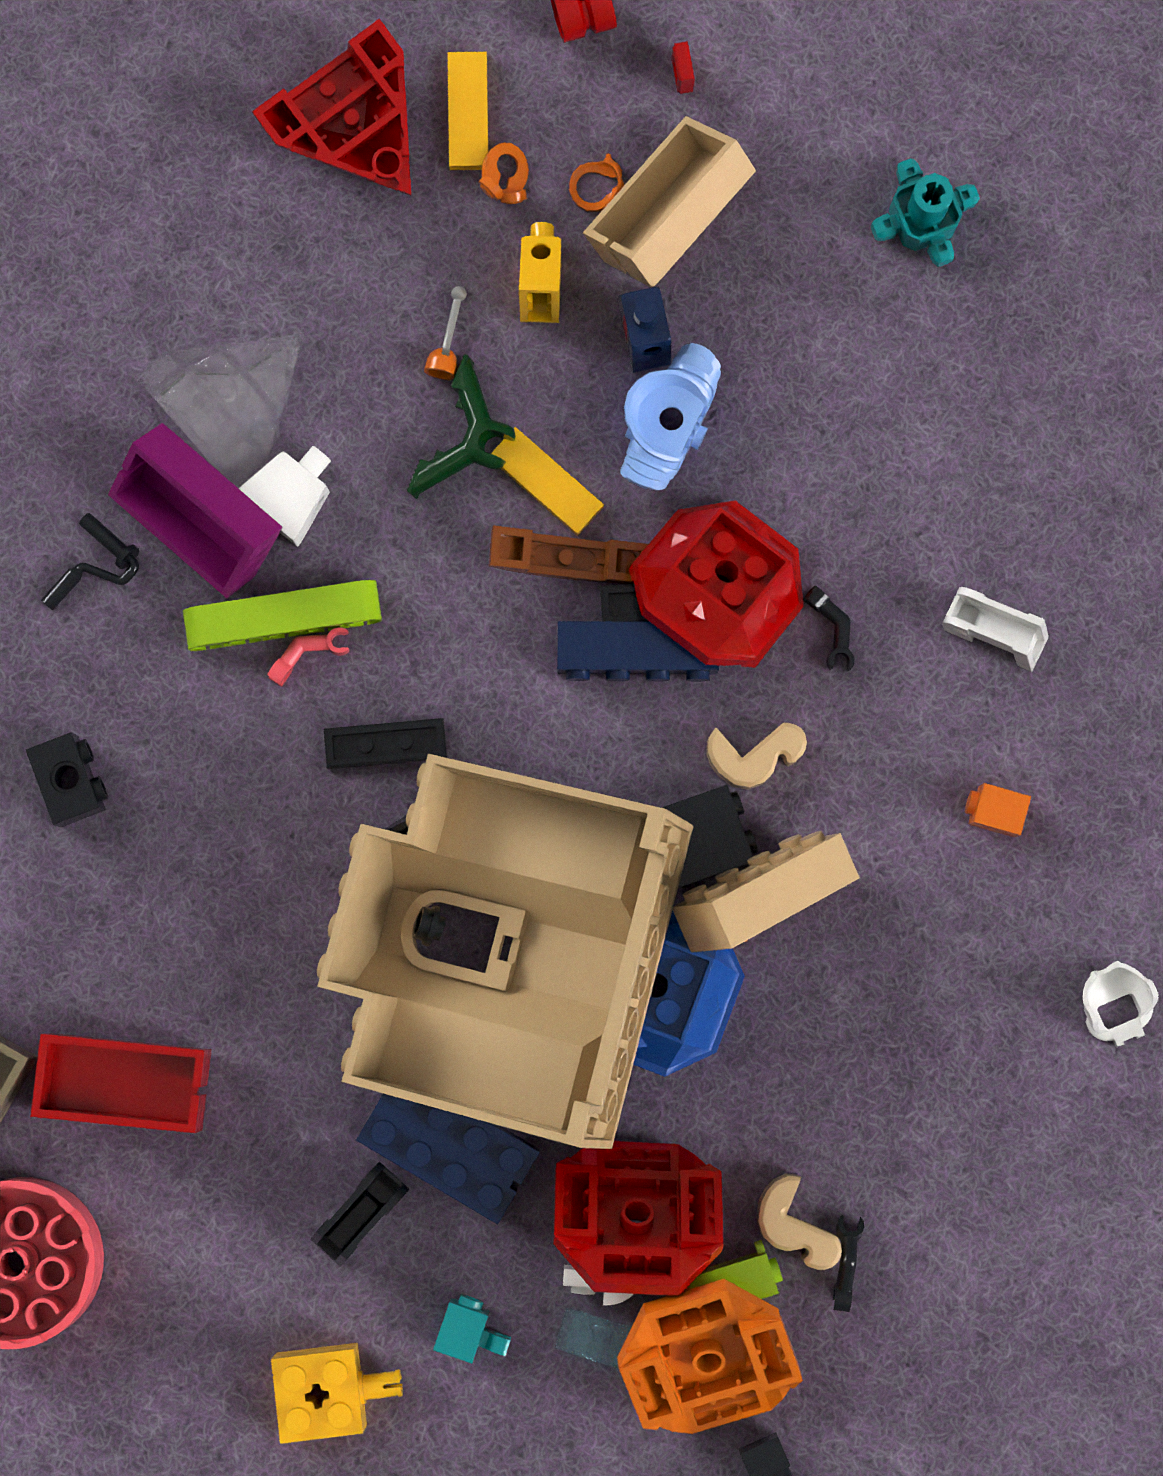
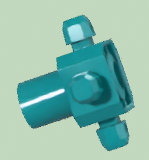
(925, 212)

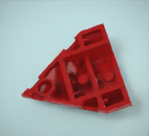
(349, 112)

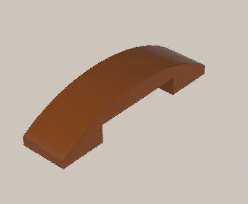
(562, 556)

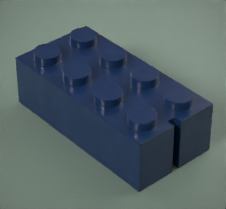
(451, 1152)

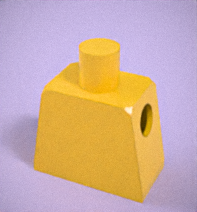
(540, 275)

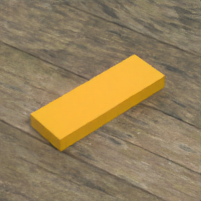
(467, 110)
(548, 482)

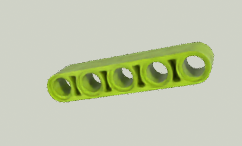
(282, 613)

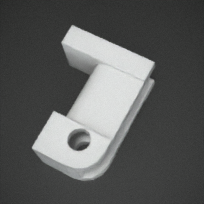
(998, 625)

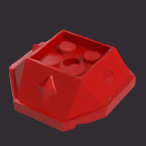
(712, 617)
(647, 1182)

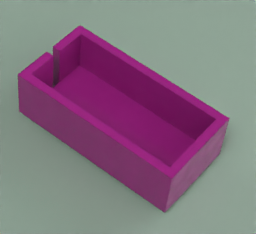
(194, 510)

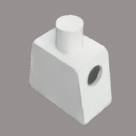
(290, 491)

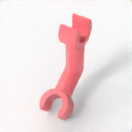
(284, 666)

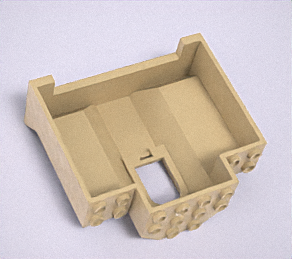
(558, 1024)

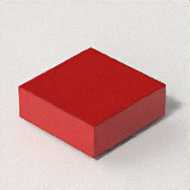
(682, 67)

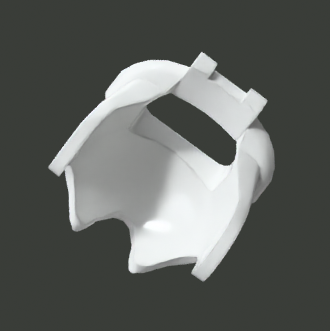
(1110, 985)

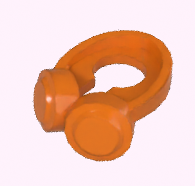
(491, 176)

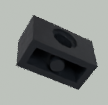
(49, 763)

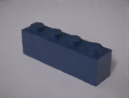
(624, 650)

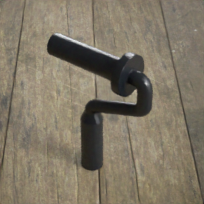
(125, 557)

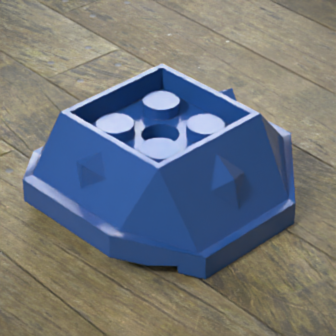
(694, 1009)

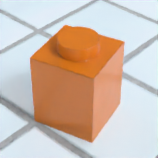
(997, 809)

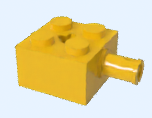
(339, 1373)

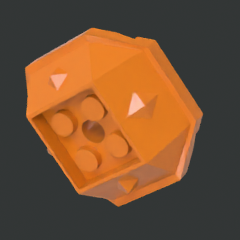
(706, 1359)

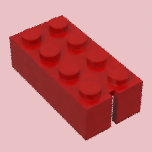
(120, 1082)

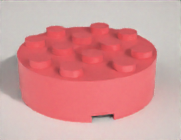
(59, 1255)

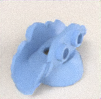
(685, 385)

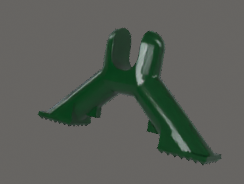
(472, 447)

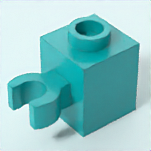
(465, 1331)

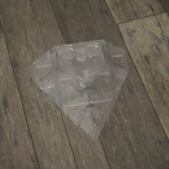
(227, 398)

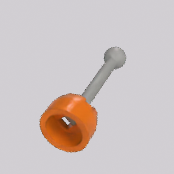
(442, 361)

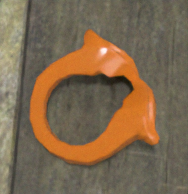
(607, 167)

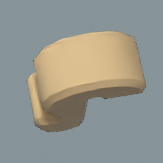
(759, 764)
(790, 1233)

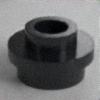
(429, 925)

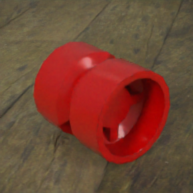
(578, 16)

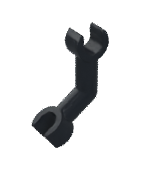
(821, 603)
(843, 1287)

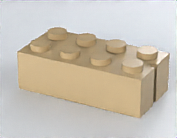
(669, 201)
(765, 891)

